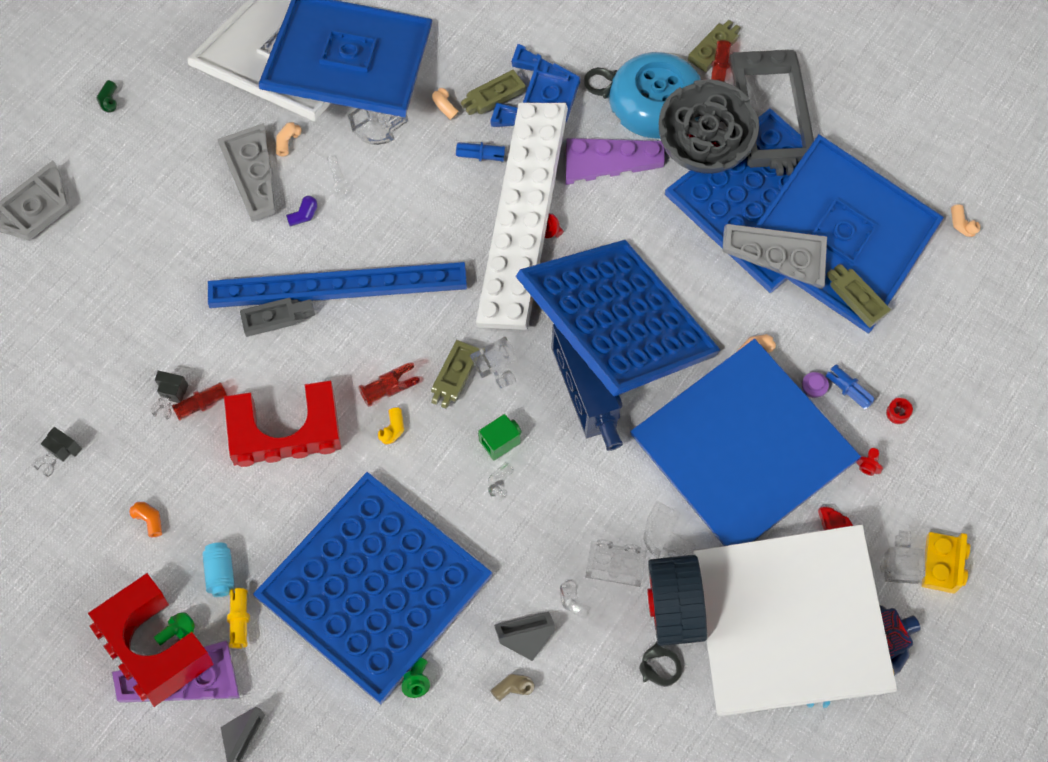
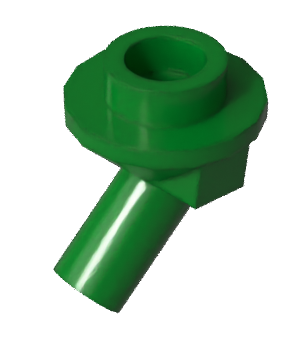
(179, 625)
(414, 682)

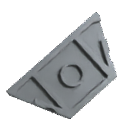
(33, 204)

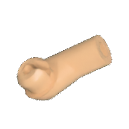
(283, 137)
(959, 222)
(765, 341)

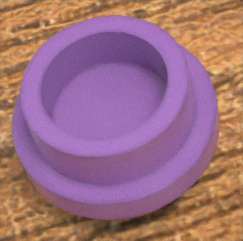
(815, 385)

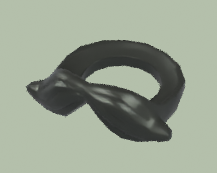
(603, 72)
(649, 674)

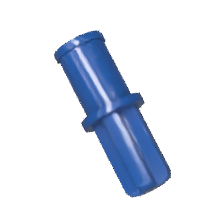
(480, 151)
(850, 387)

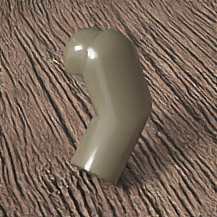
(513, 684)

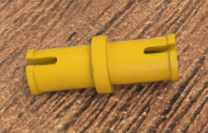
(238, 618)

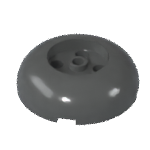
(716, 103)

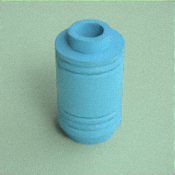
(218, 569)

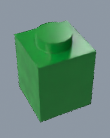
(500, 436)

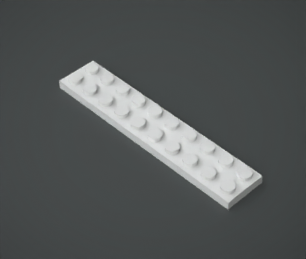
(522, 214)

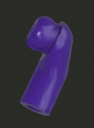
(305, 212)

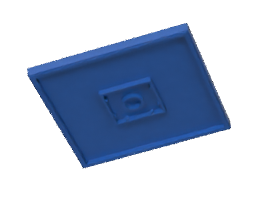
(347, 55)
(861, 213)
(744, 446)

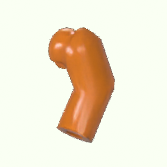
(144, 511)

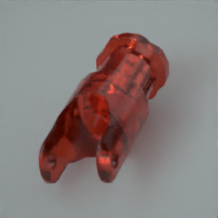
(387, 384)

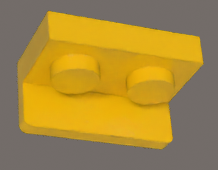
(945, 562)

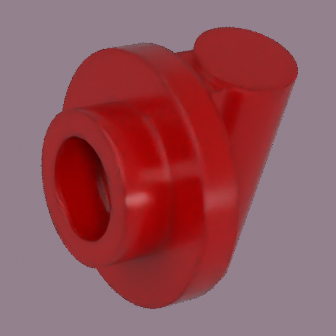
(553, 228)
(870, 465)

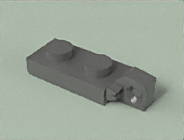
(275, 315)

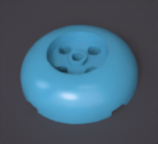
(625, 97)

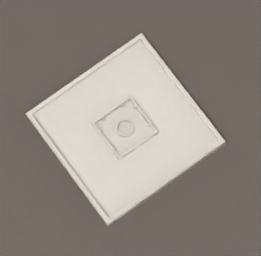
(241, 50)
(794, 621)

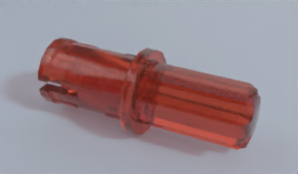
(721, 60)

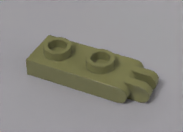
(705, 51)
(495, 91)
(857, 295)
(453, 374)

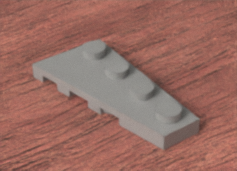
(250, 167)
(781, 251)

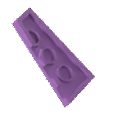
(602, 157)
(214, 683)

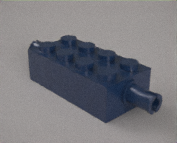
(592, 401)

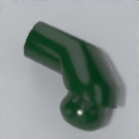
(105, 98)

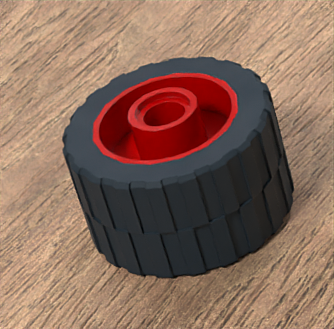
(677, 600)

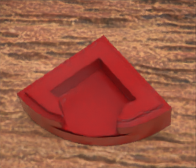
(833, 519)

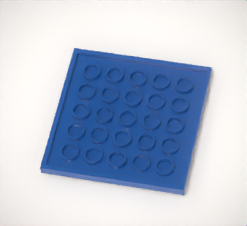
(738, 194)
(618, 315)
(373, 586)

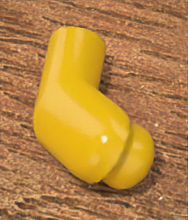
(395, 429)

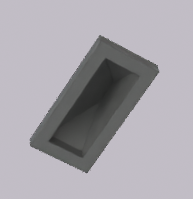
(526, 634)
(239, 734)

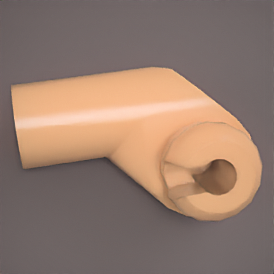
(440, 98)

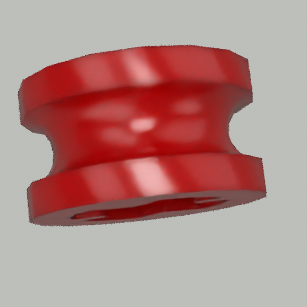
(896, 418)

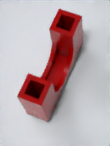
(317, 435)
(157, 674)

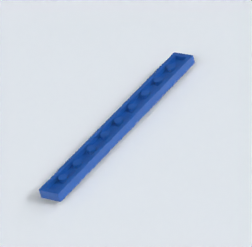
(337, 284)

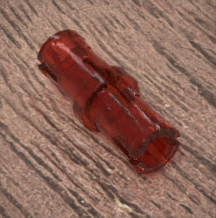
(199, 401)

